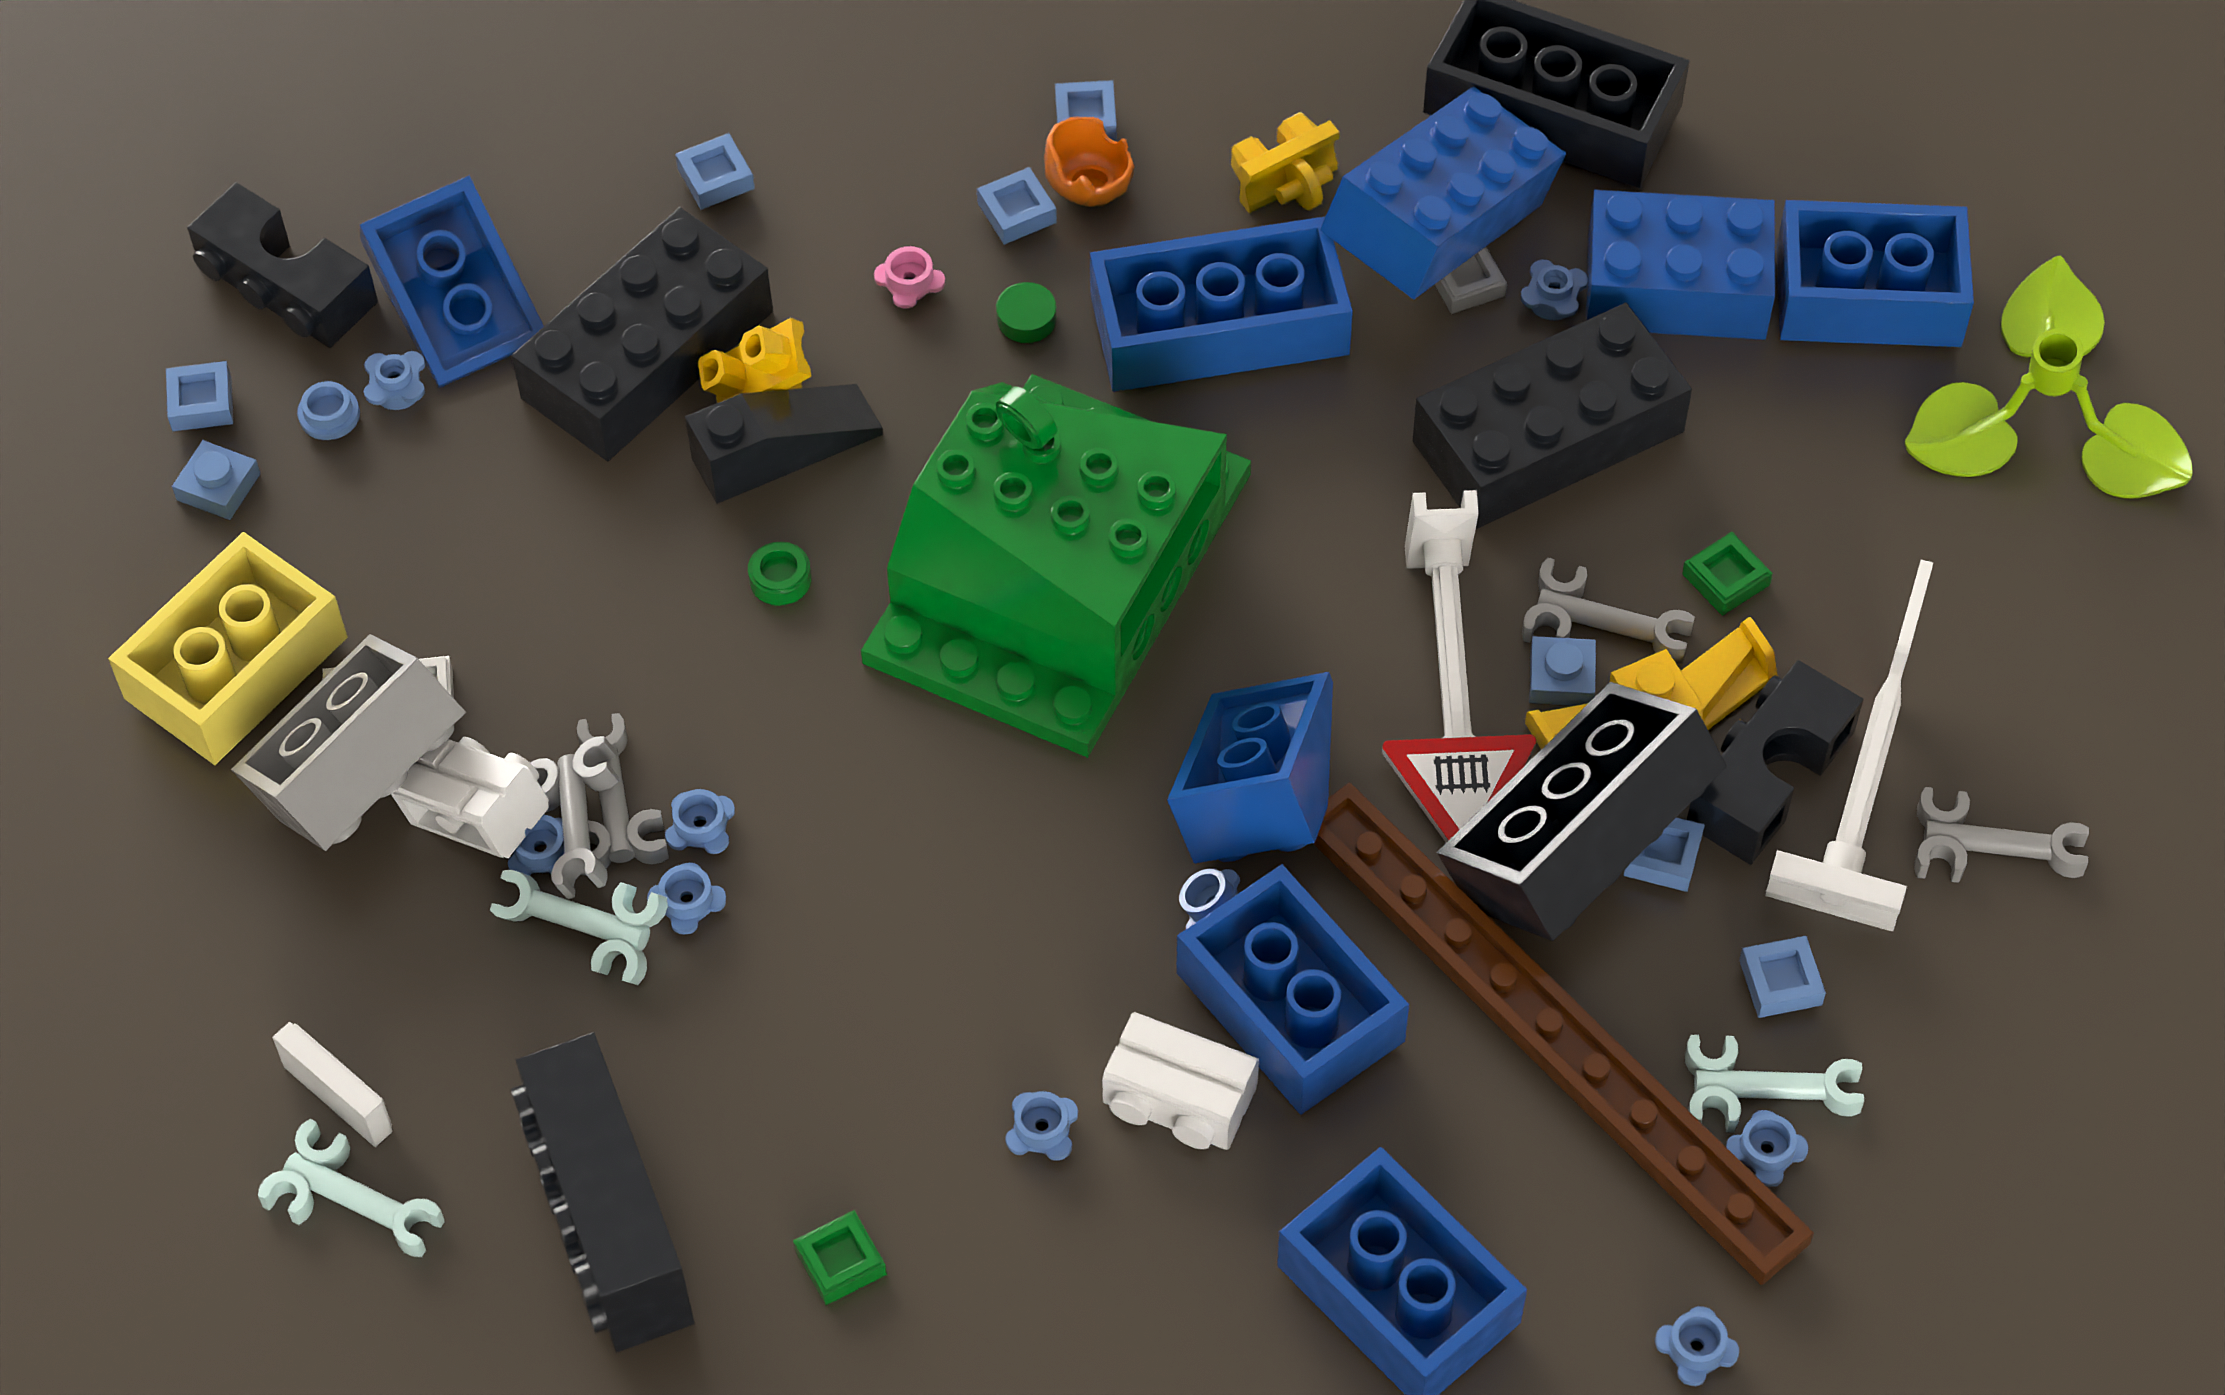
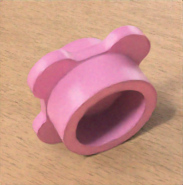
(909, 263)

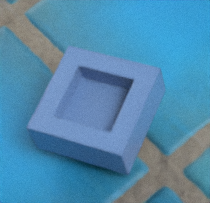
(1087, 100)
(715, 171)
(1016, 205)
(199, 396)
(216, 480)
(1562, 671)
(1669, 858)
(1782, 976)

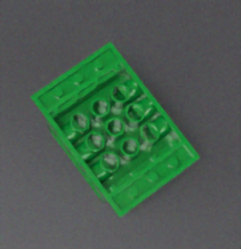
(1052, 568)

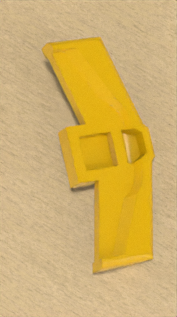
(1711, 683)

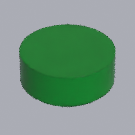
(1026, 312)
(1026, 418)
(779, 573)

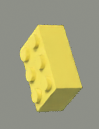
(228, 648)

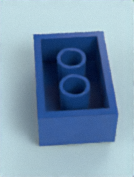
(1683, 262)
(1874, 273)
(1291, 988)
(1400, 1276)

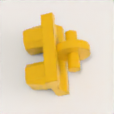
(1289, 170)
(761, 362)

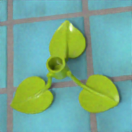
(2056, 325)

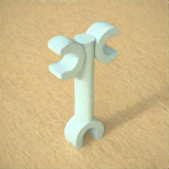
(625, 930)
(1721, 1087)
(316, 1172)

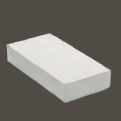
(333, 1083)

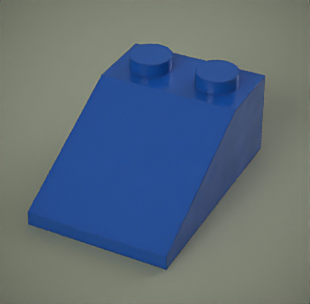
(451, 281)
(1257, 770)

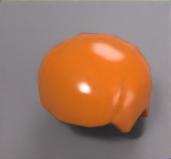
(1086, 163)

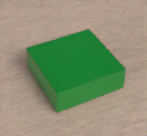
(1727, 573)
(840, 1257)

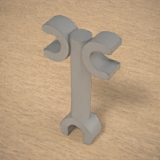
(1562, 603)
(566, 787)
(620, 838)
(1950, 839)

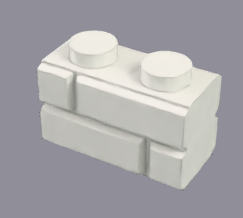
(473, 796)
(1179, 1082)

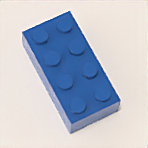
(1442, 192)
(1220, 304)

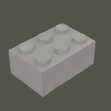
(349, 742)

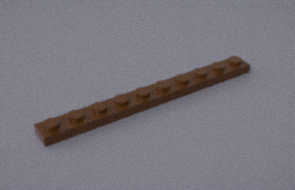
(1561, 1037)

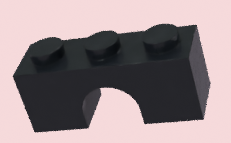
(313, 293)
(1798, 721)

